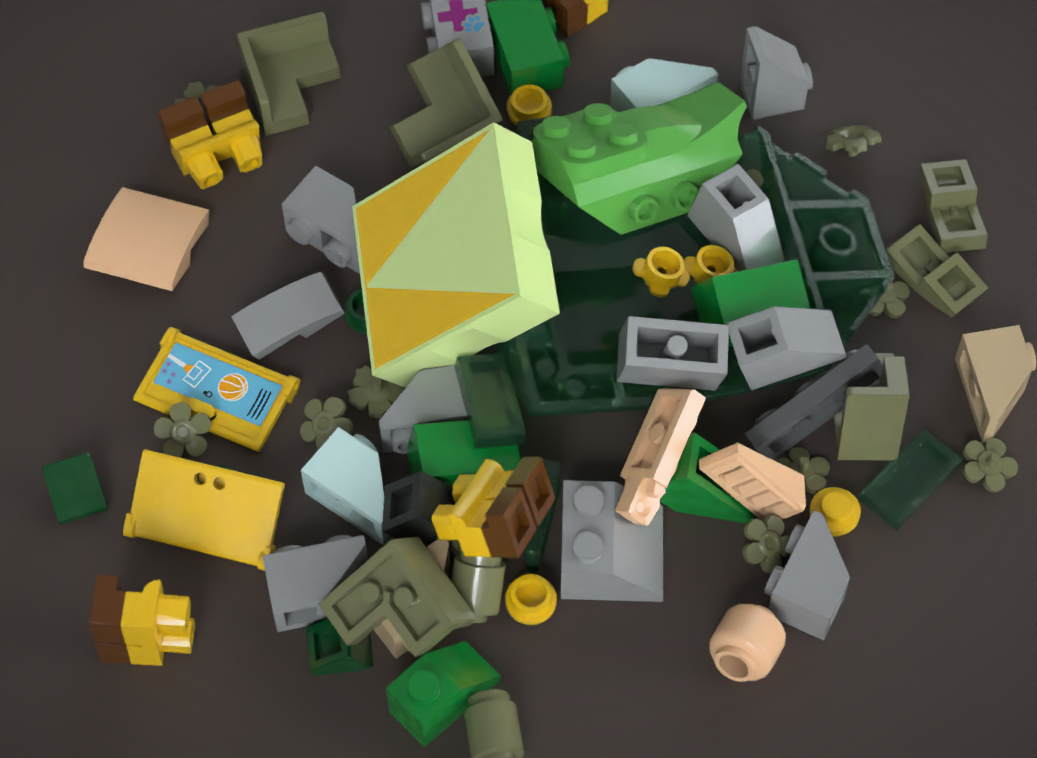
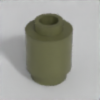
(479, 583)
(493, 726)

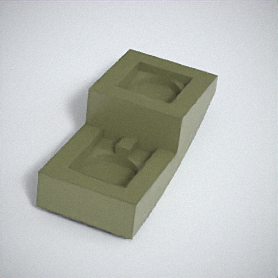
(952, 206)
(934, 275)

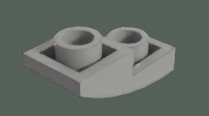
(287, 312)

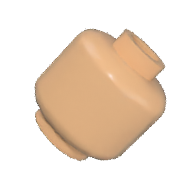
(747, 642)

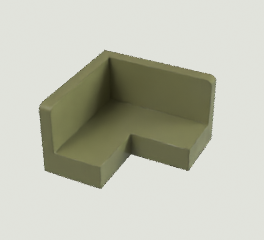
(281, 62)
(455, 103)
(874, 416)
(406, 588)

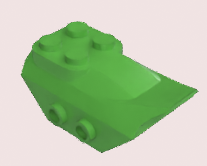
(643, 160)

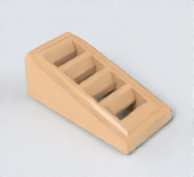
(759, 483)

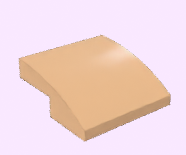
(146, 239)

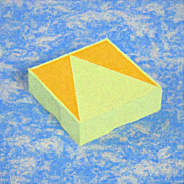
(454, 256)

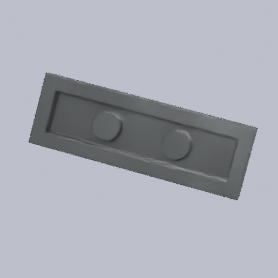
(814, 403)

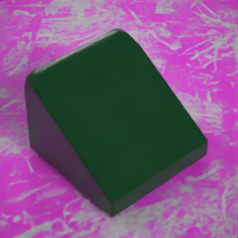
(74, 488)
(330, 653)

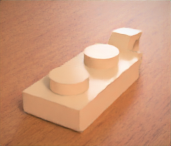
(657, 452)

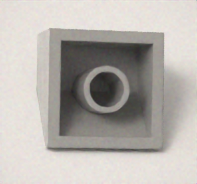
(605, 551)

